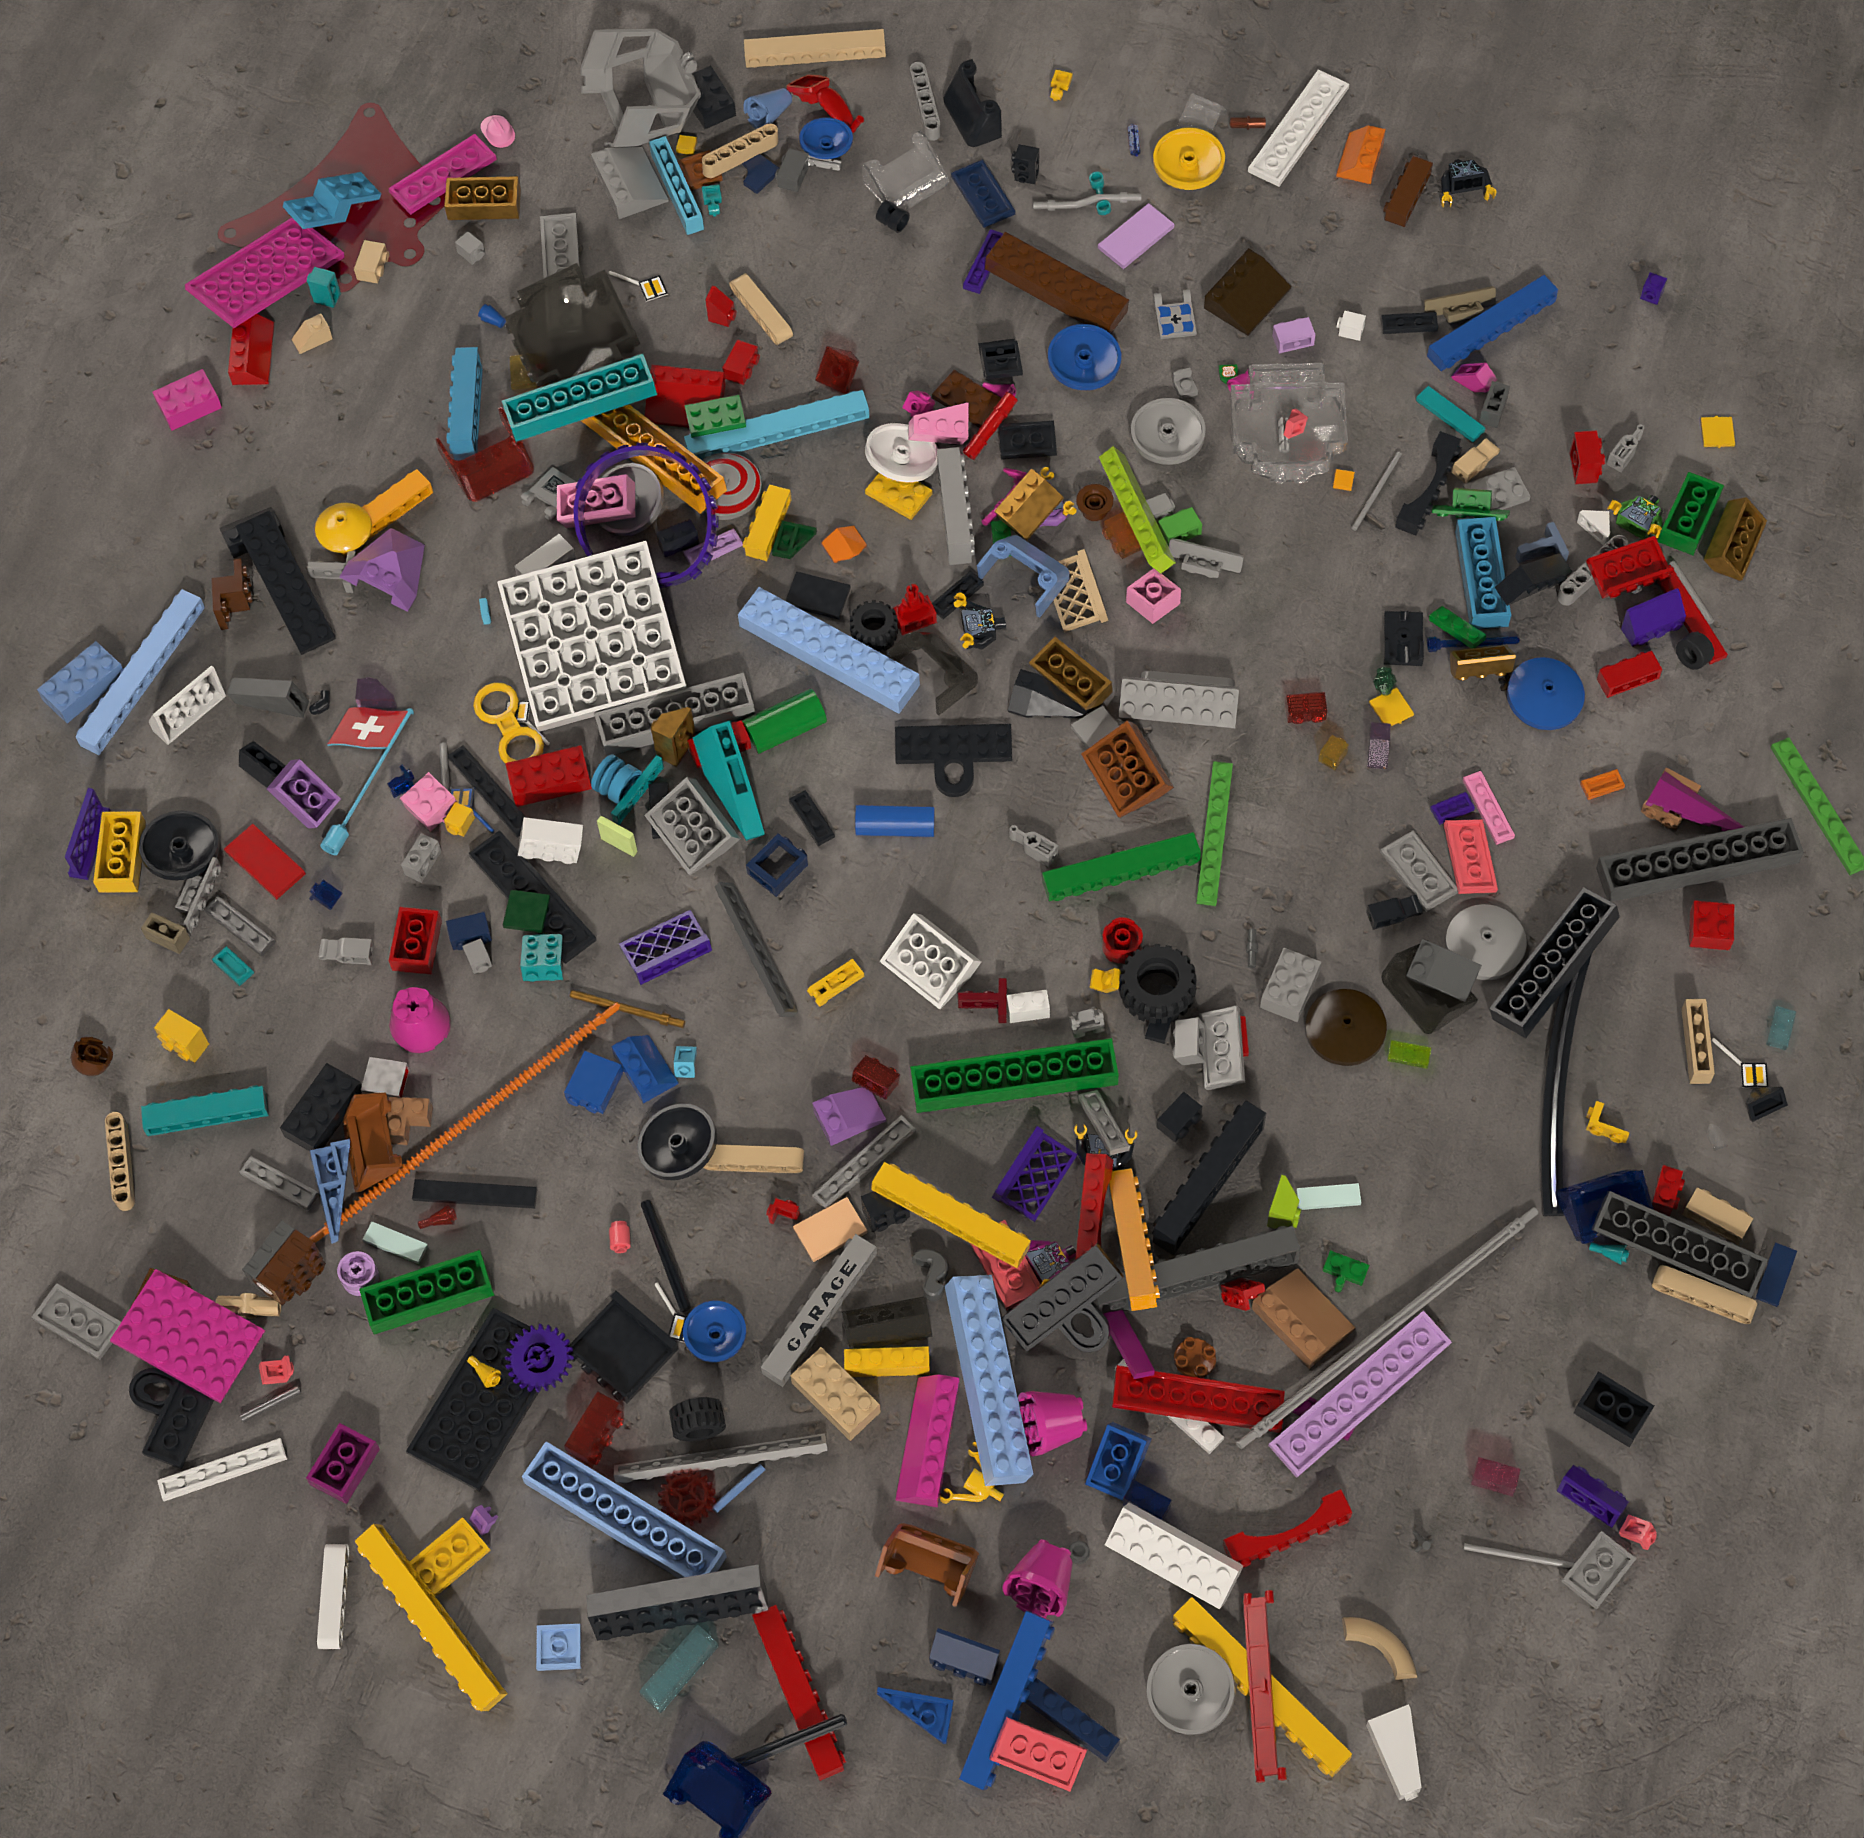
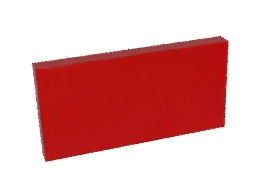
(264, 861)

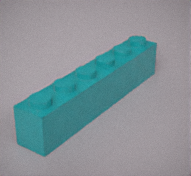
(204, 1110)

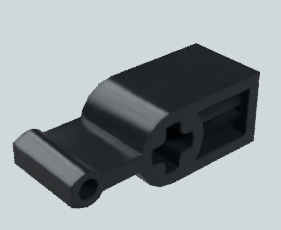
(1393, 911)

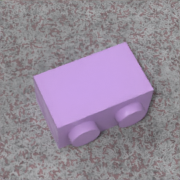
(1293, 335)

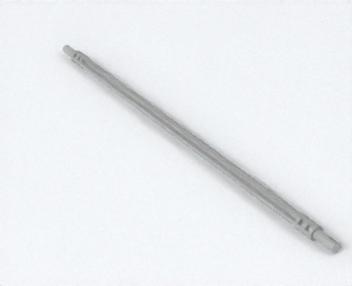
(1394, 1322)

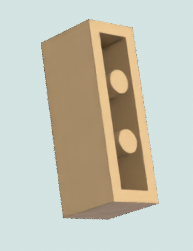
(1718, 1216)

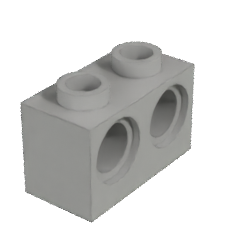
(421, 857)

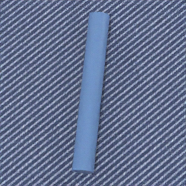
(738, 1488)

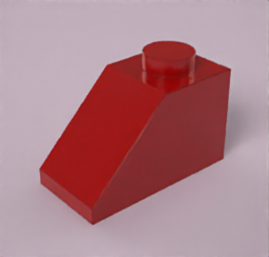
(719, 307)

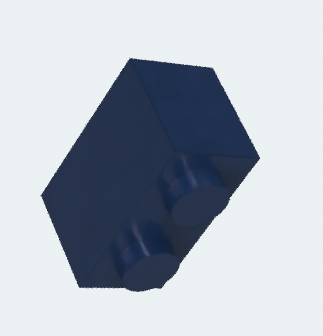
(468, 929)

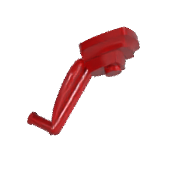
(816, 89)

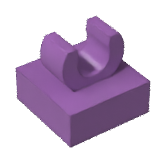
(482, 1520)

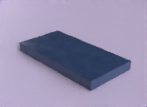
(983, 193)

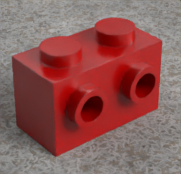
(1666, 1190)

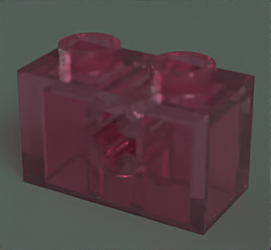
(1495, 1476)

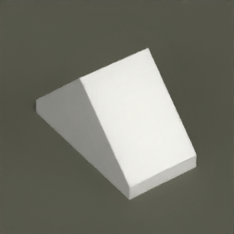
(1596, 524)

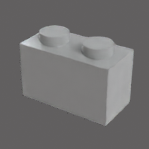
(1189, 1041)

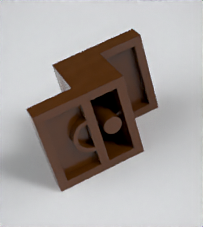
(231, 594)

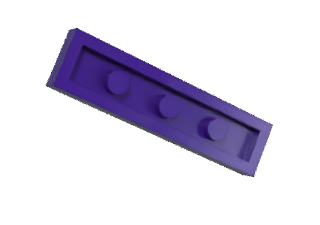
(978, 275)

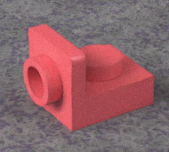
(1295, 424)
(1638, 1531)

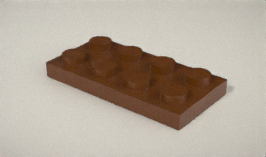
(959, 390)

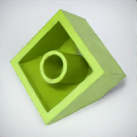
(1284, 1207)

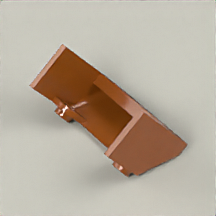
(929, 1556)

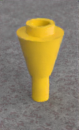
(488, 1374)

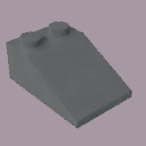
(1443, 970)

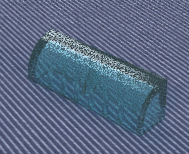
(678, 1669)

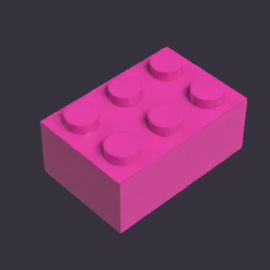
(187, 399)

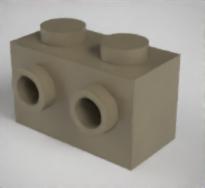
(165, 933)

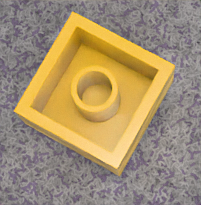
(181, 1036)

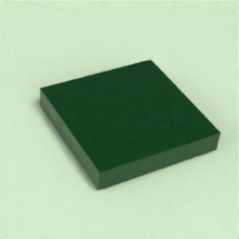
(526, 911)

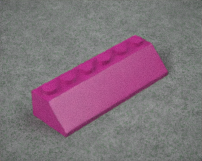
(928, 1440)

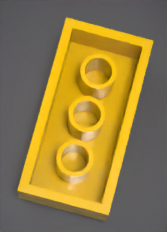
(118, 852)

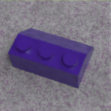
(1654, 618)
(1592, 1495)

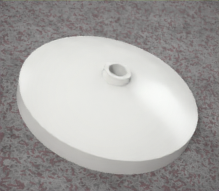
(898, 457)

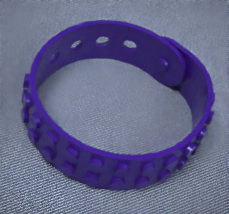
(608, 459)

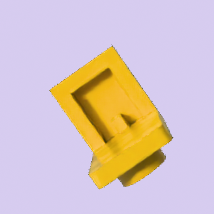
(1601, 1129)

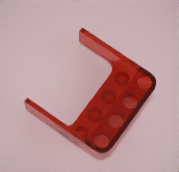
(492, 467)

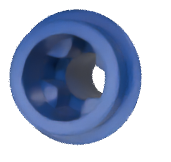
(491, 316)

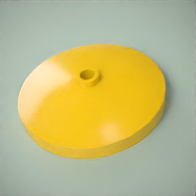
(1189, 158)

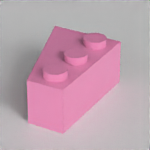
(941, 426)

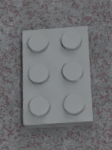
(1505, 486)
(1598, 1570)

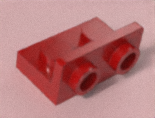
(1239, 1291)

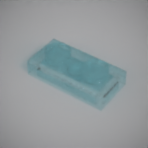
(1781, 1028)

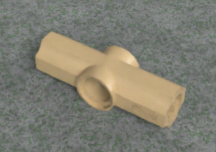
(250, 1305)

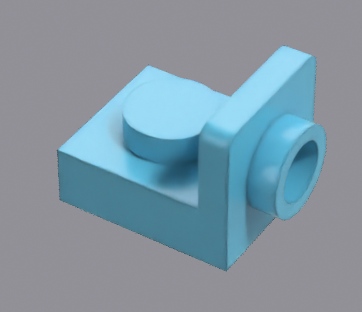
(685, 1061)

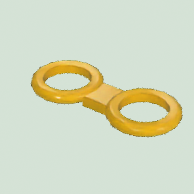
(506, 721)

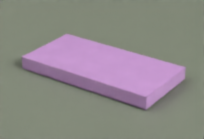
(1135, 236)

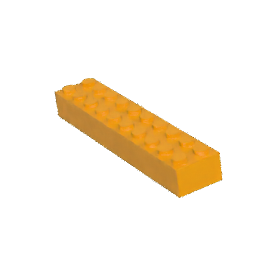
(630, 427)

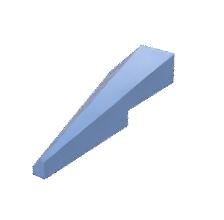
(330, 1174)

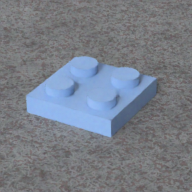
(558, 1647)

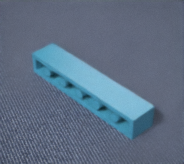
(676, 185)

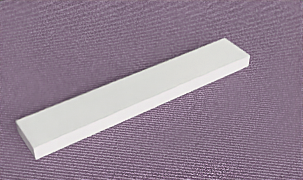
(222, 1469)

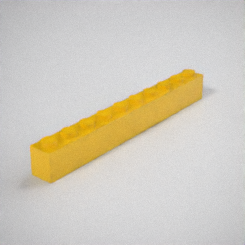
(430, 1617)
(1289, 1713)

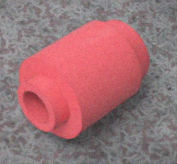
(619, 1236)

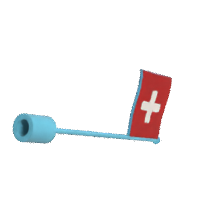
(368, 730)

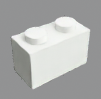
(1028, 1006)

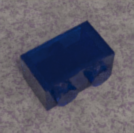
(1147, 1500)

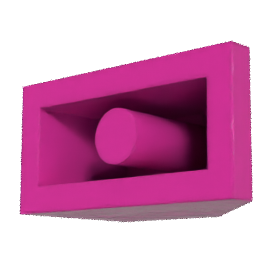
(1475, 377)

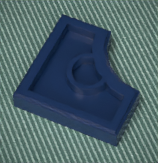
(760, 173)

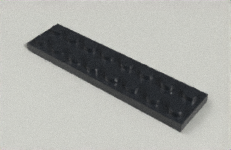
(285, 582)
(510, 872)

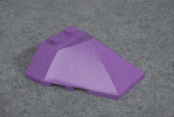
(390, 565)

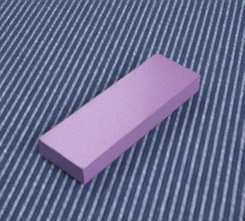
(726, 542)

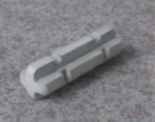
(825, 163)
(1285, 446)

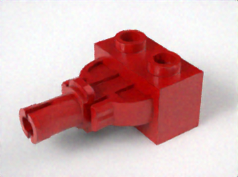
(915, 611)

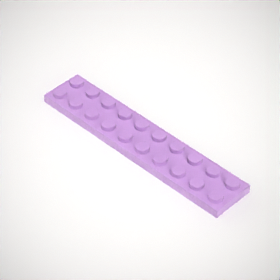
(1359, 1394)

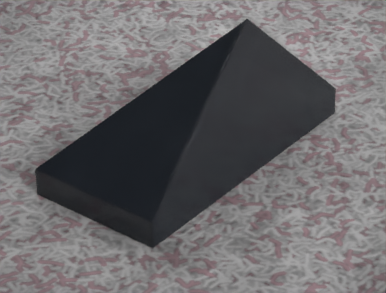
(1765, 1101)

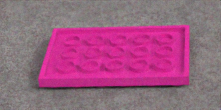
(187, 1336)

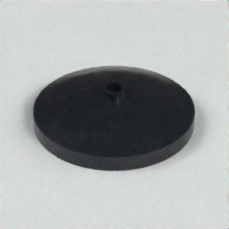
(178, 845)
(677, 1142)

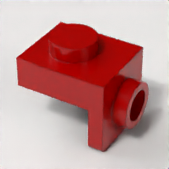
(785, 1208)

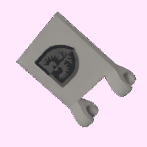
(546, 491)

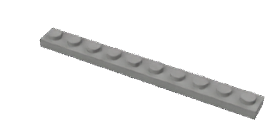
(719, 1458)

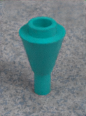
(1616, 1253)

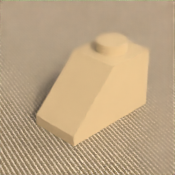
(312, 334)

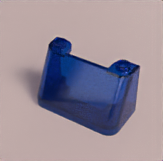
(1583, 1200)
(718, 1789)

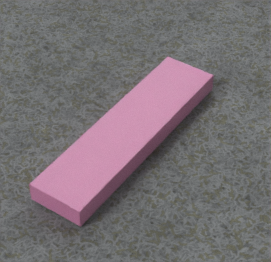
(1488, 807)

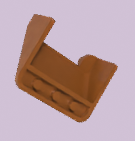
(370, 1142)

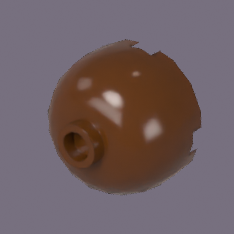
(90, 1056)

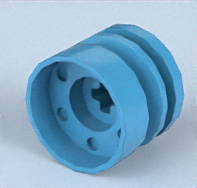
(614, 778)

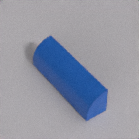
(894, 821)

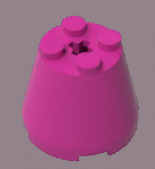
(418, 1020)
(1050, 1420)
(1041, 1580)

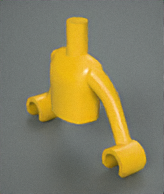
(974, 1484)

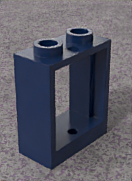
(766, 880)

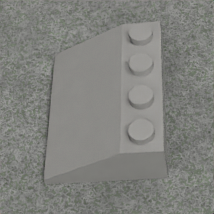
(628, 179)
(692, 826)

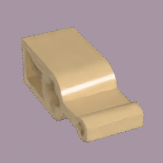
(1474, 460)

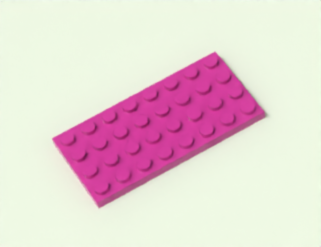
(263, 272)

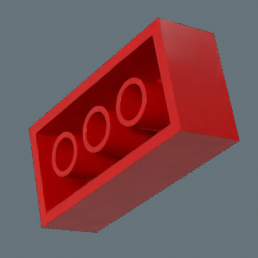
(548, 776)

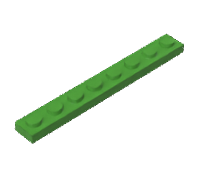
(1819, 805)
(1214, 833)

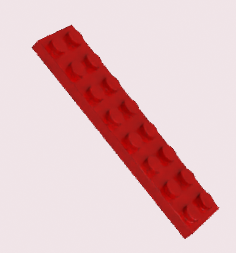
(1196, 1398)

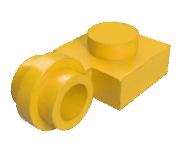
(1060, 82)

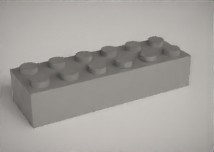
(955, 506)
(1178, 702)

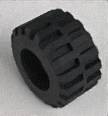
(874, 613)
(697, 1419)

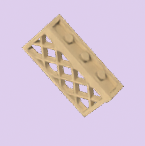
(1091, 590)

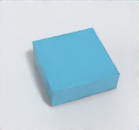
(485, 611)

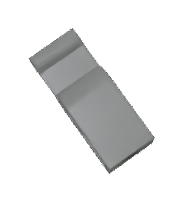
(1625, 449)
(1035, 845)
(347, 950)

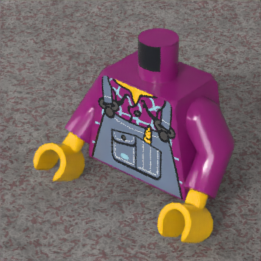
(1048, 1259)

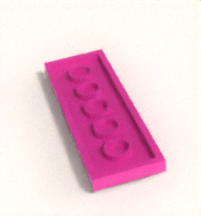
(430, 180)

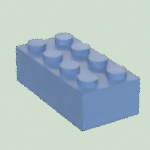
(80, 682)

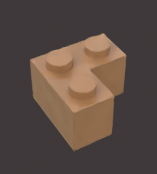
(407, 1113)

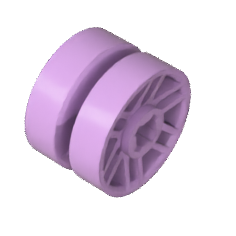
(357, 1271)

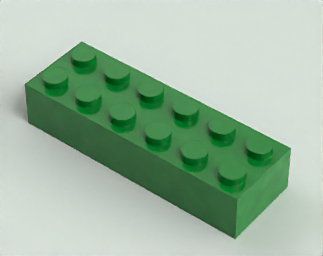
(426, 1292)

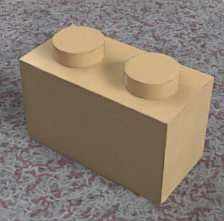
(371, 261)

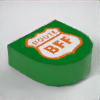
(1227, 372)

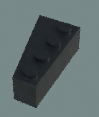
(1533, 578)

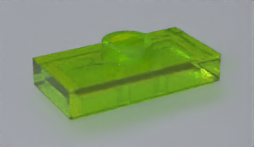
(1409, 1054)

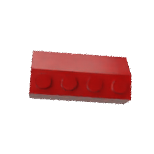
(251, 351)

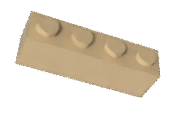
(1698, 1041)

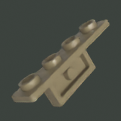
(1461, 305)

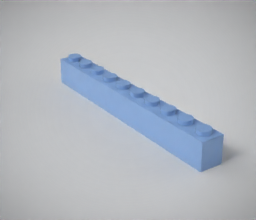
(140, 672)

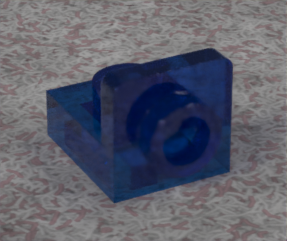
(402, 783)
(325, 894)

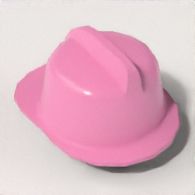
(498, 131)

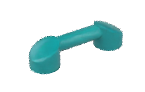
(1097, 183)

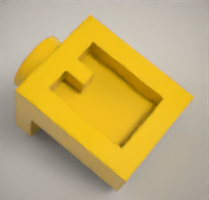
(1105, 980)

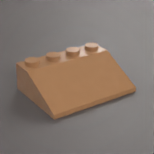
(1302, 1317)

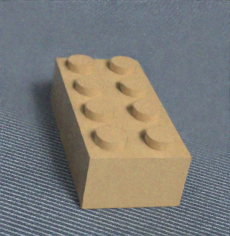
(835, 1393)

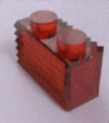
(1306, 707)
(876, 1077)

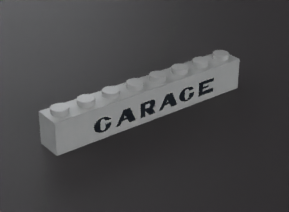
(818, 1310)

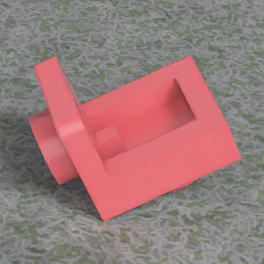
(276, 1371)

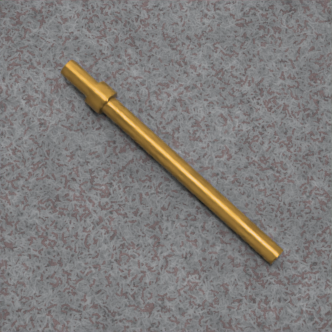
(663, 1019)

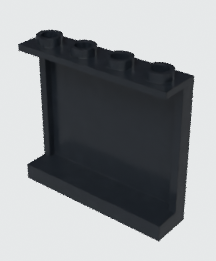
(622, 1348)

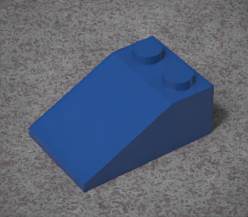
(1117, 1460)

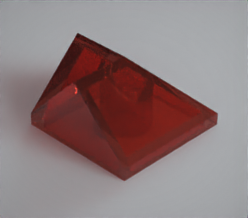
(837, 369)

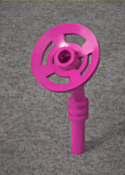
(1018, 476)

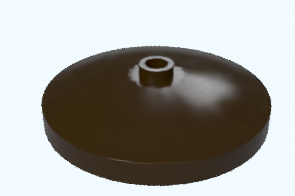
(1342, 1042)

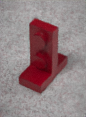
(987, 999)

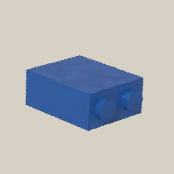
(593, 1082)

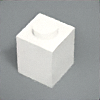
(1351, 325)

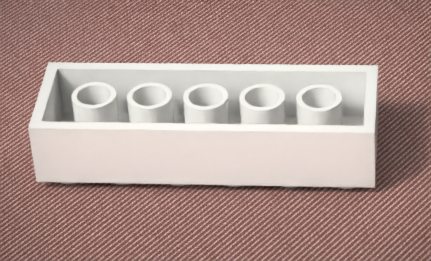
(1174, 1555)

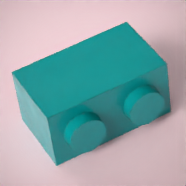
(323, 287)

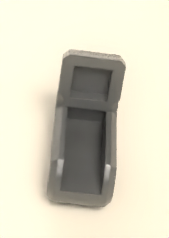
(937, 1273)

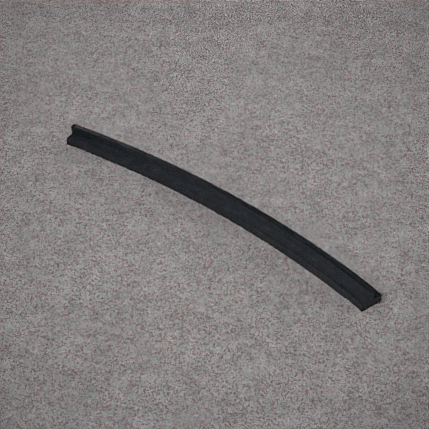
(1555, 1092)

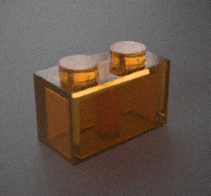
(1121, 535)

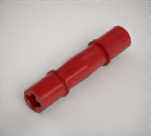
(990, 425)

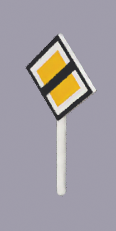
(651, 288)
(522, 715)
(1752, 1074)
(678, 1321)

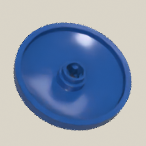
(1084, 357)
(1545, 693)

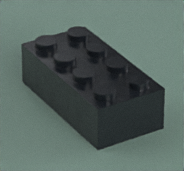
(321, 1108)

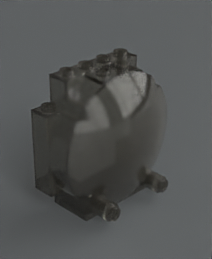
(569, 326)

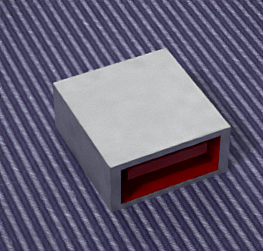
(386, 1077)

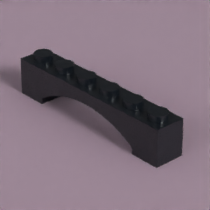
(1413, 515)

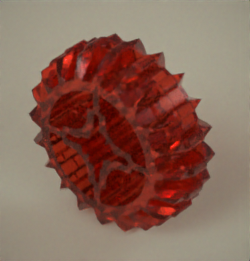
(683, 1506)

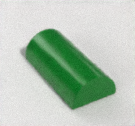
(785, 720)

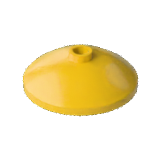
(343, 535)

